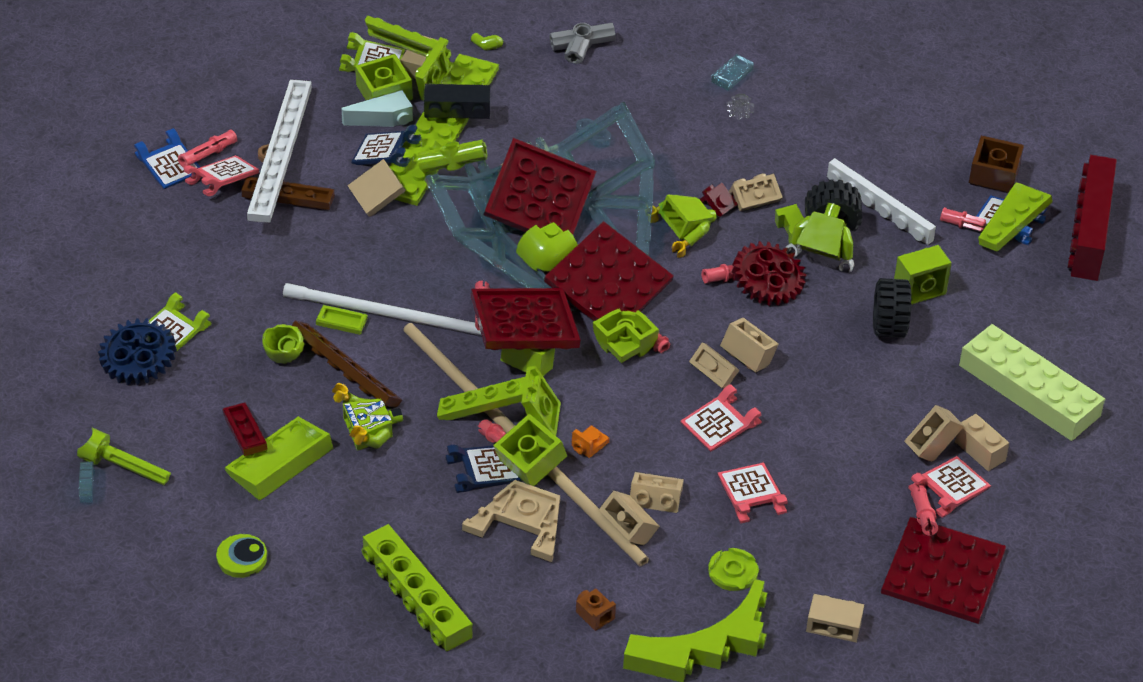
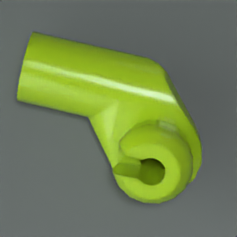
(487, 43)

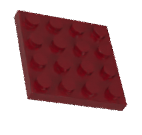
(538, 189)
(608, 274)
(525, 318)
(944, 571)

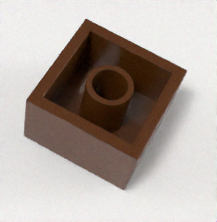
(996, 163)

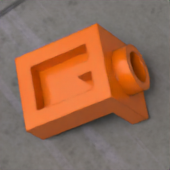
(588, 441)

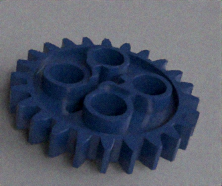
(137, 351)

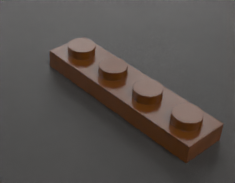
(296, 194)

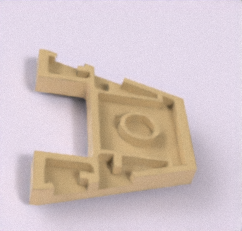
(523, 508)

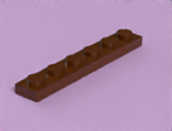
(351, 369)

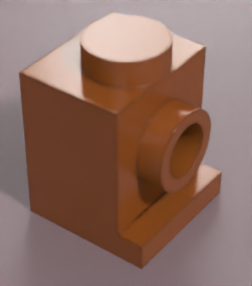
(595, 608)

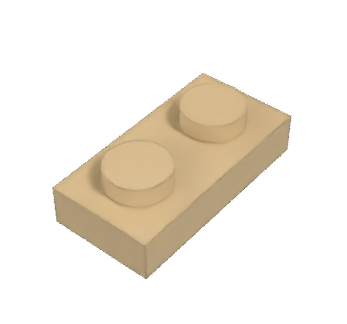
(714, 365)

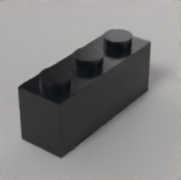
(457, 101)

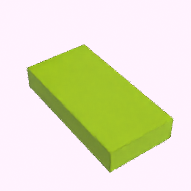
(341, 319)

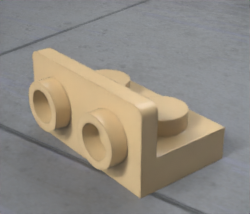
(756, 192)
(656, 492)

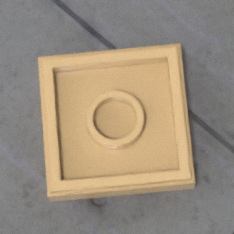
(376, 188)

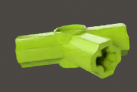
(451, 155)

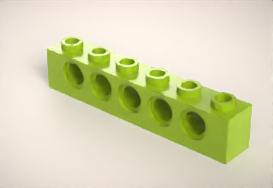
(417, 588)

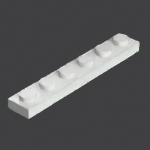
(884, 203)

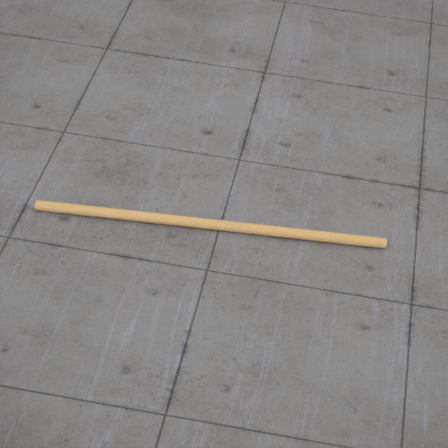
(555, 474)

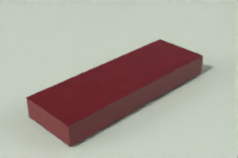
(244, 429)

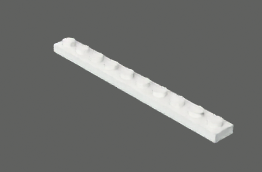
(279, 151)

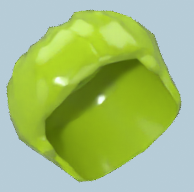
(283, 343)

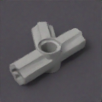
(580, 39)

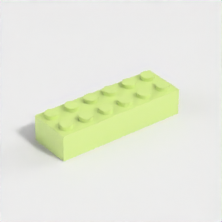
(1032, 382)

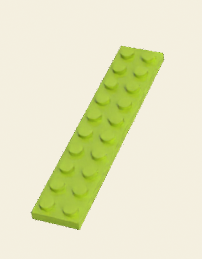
(465, 71)

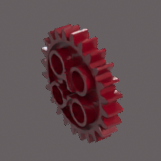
(768, 273)

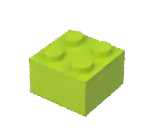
(383, 77)
(926, 272)
(530, 450)

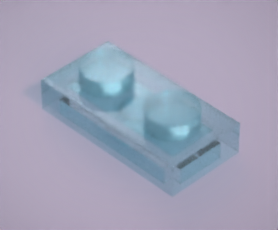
(732, 72)

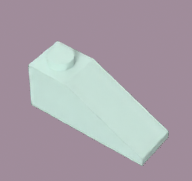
(381, 111)

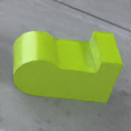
(788, 218)

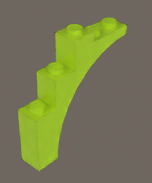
(676, 655)

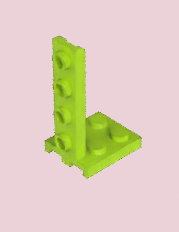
(437, 55)
(529, 390)

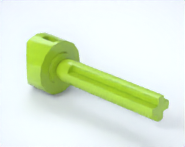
(98, 448)

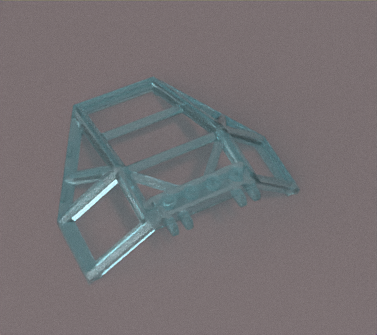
(481, 186)

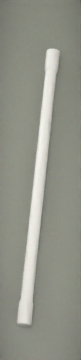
(303, 293)

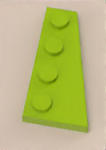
(1013, 215)

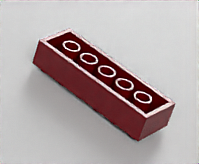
(1092, 217)

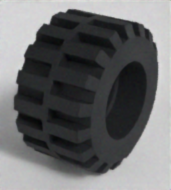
(836, 193)
(892, 307)

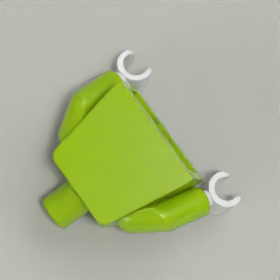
(824, 236)

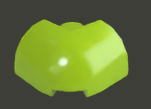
(545, 246)
(625, 334)

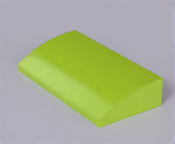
(288, 453)

